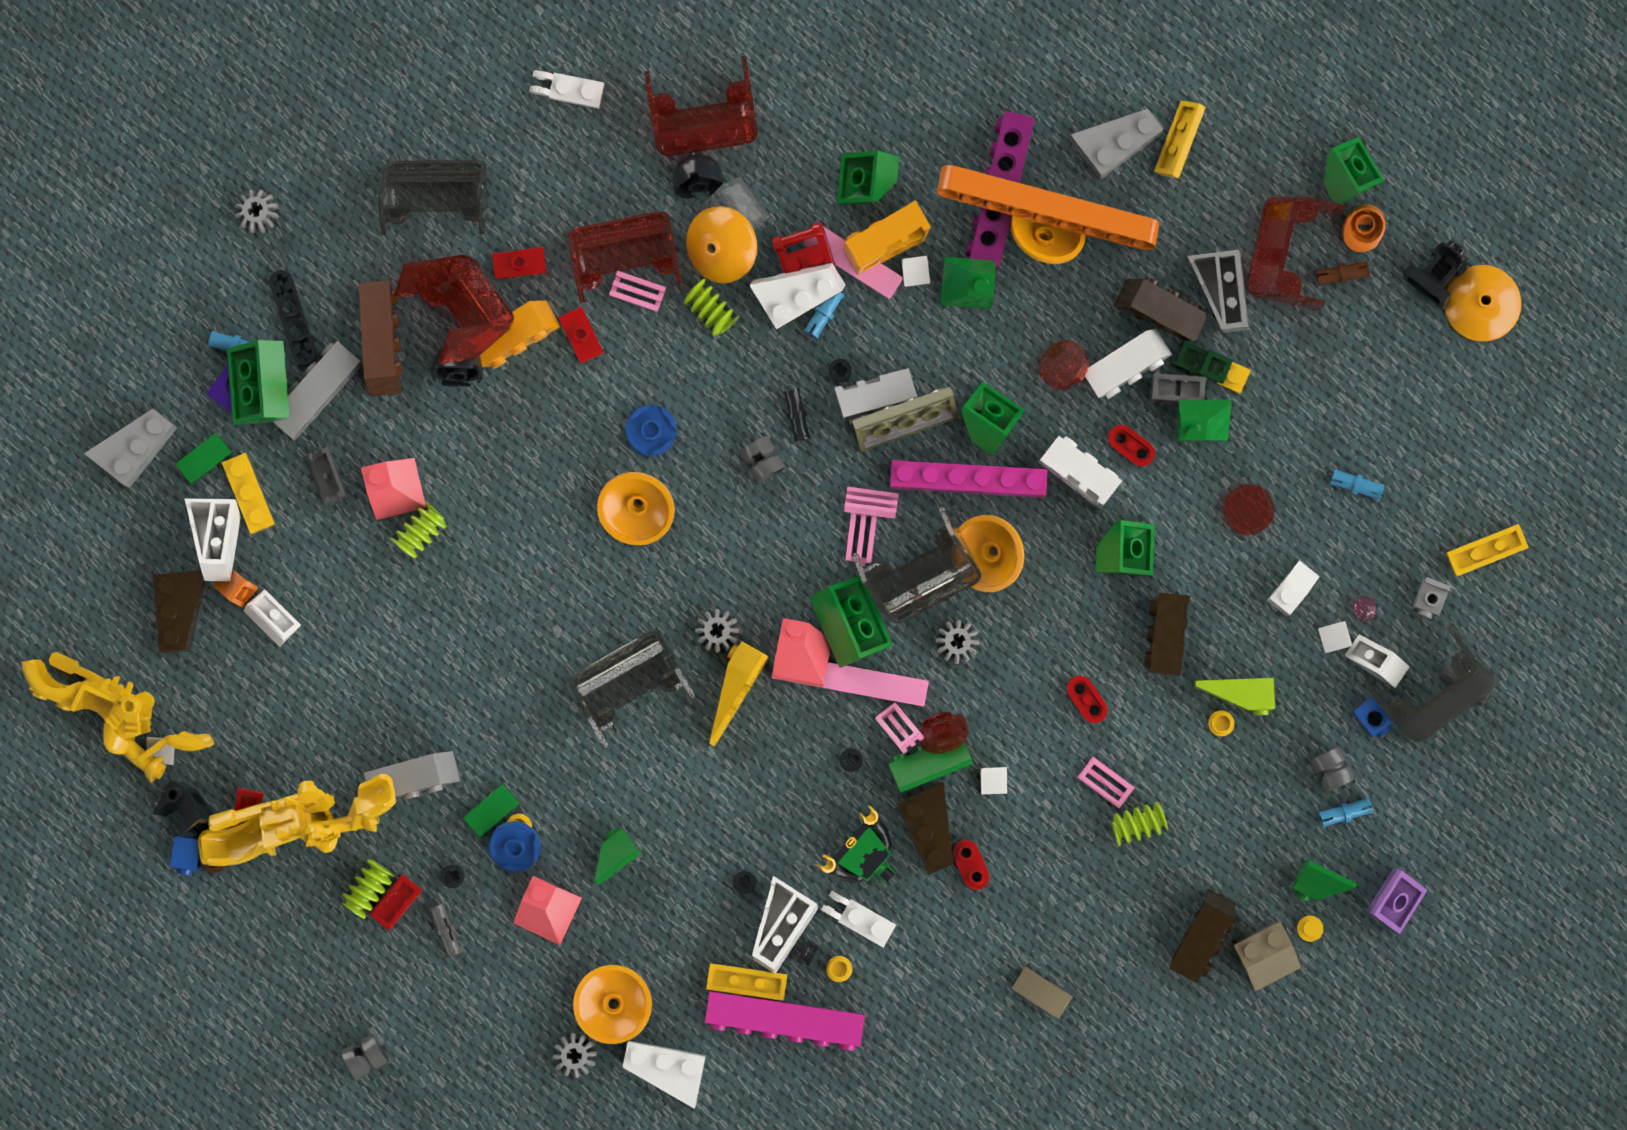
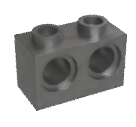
(1172, 388)

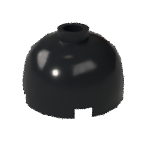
(695, 175)
(456, 372)

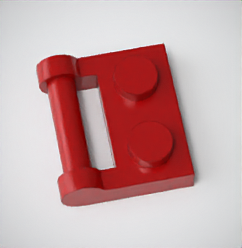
(808, 257)

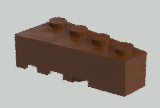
(379, 338)

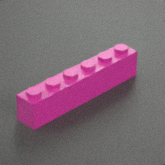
(968, 479)
(784, 1019)

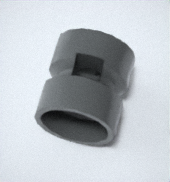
(767, 467)
(1332, 770)
(364, 1056)

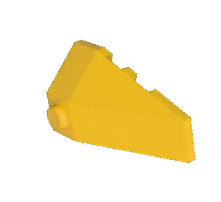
(740, 675)

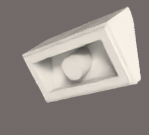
(271, 617)

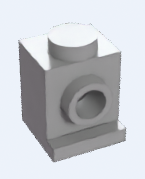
(1421, 603)

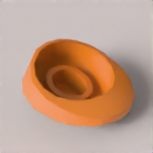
(1363, 240)

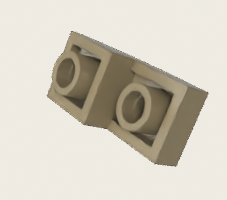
(1042, 992)

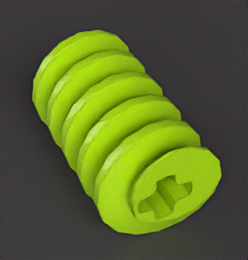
(709, 308)
(419, 530)
(1138, 823)
(366, 888)

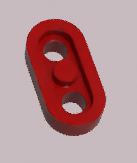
(1131, 445)
(1087, 699)
(972, 864)

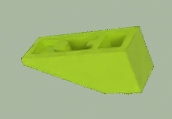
(1247, 694)

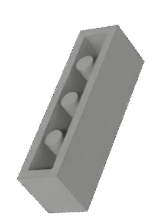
(318, 388)

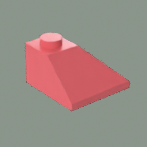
(393, 487)
(801, 654)
(546, 910)

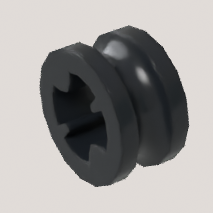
(845, 364)
(848, 767)
(453, 884)
(736, 884)
(808, 953)

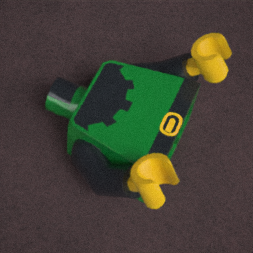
(863, 853)

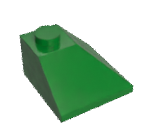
(1350, 171)
(866, 176)
(968, 282)
(990, 418)
(1203, 420)
(1127, 549)
(615, 854)
(1318, 882)

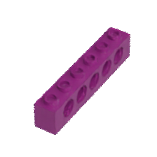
(1021, 128)

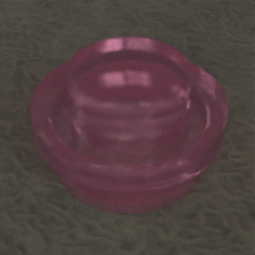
(1365, 608)

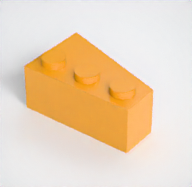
(886, 238)
(530, 324)

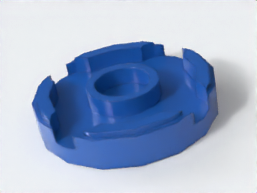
(651, 430)
(514, 846)

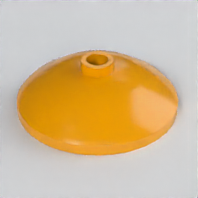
(733, 242)
(1056, 248)
(1478, 320)
(634, 522)
(997, 570)
(593, 1008)

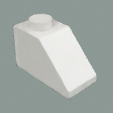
(1293, 588)
(1377, 660)

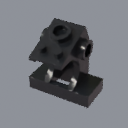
(1452, 258)
(190, 801)

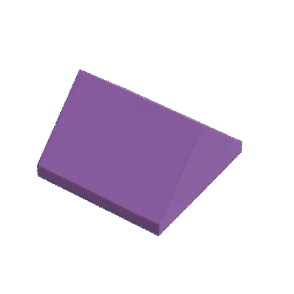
(1396, 900)

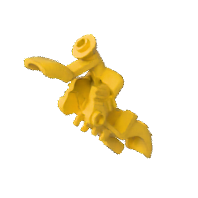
(122, 711)
(290, 818)

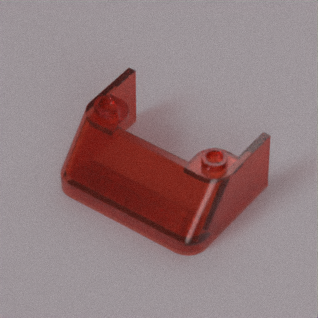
(703, 126)
(620, 247)
(1266, 272)
(468, 296)

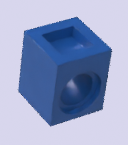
(1362, 712)
(185, 855)

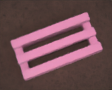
(617, 284)
(872, 499)
(861, 537)
(909, 740)
(1123, 795)

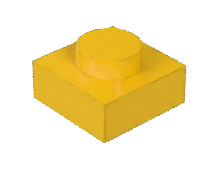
(1236, 378)

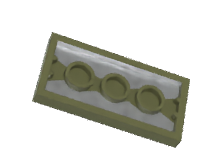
(905, 419)

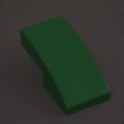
(1203, 362)

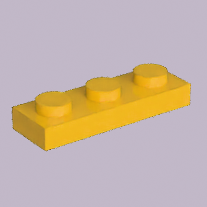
(1179, 139)
(248, 493)
(1487, 550)
(746, 981)

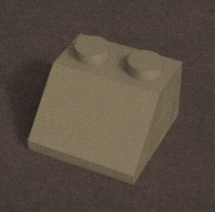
(1266, 955)

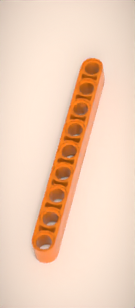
(1047, 207)

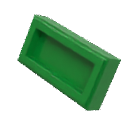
(203, 458)
(491, 810)

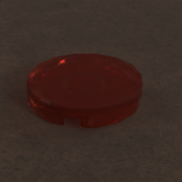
(1064, 365)
(1248, 509)
(943, 732)

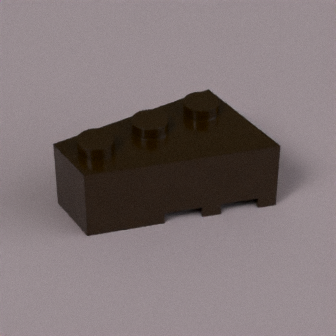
(1162, 308)
(177, 608)
(1167, 634)
(929, 826)
(1204, 936)

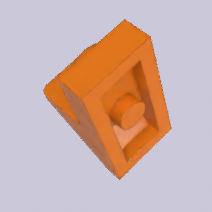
(237, 590)

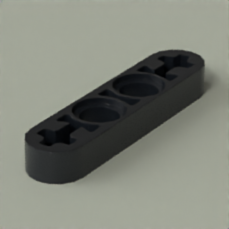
(295, 317)

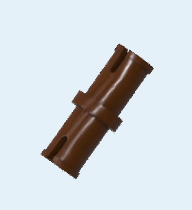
(1343, 273)

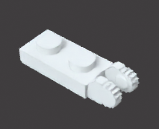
(570, 89)
(861, 920)

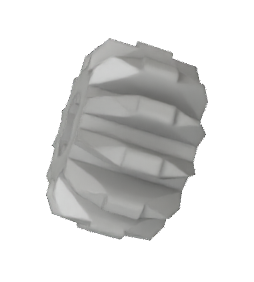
(264, 215)
(725, 632)
(965, 644)
(580, 1048)

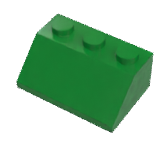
(258, 382)
(850, 621)
(927, 766)

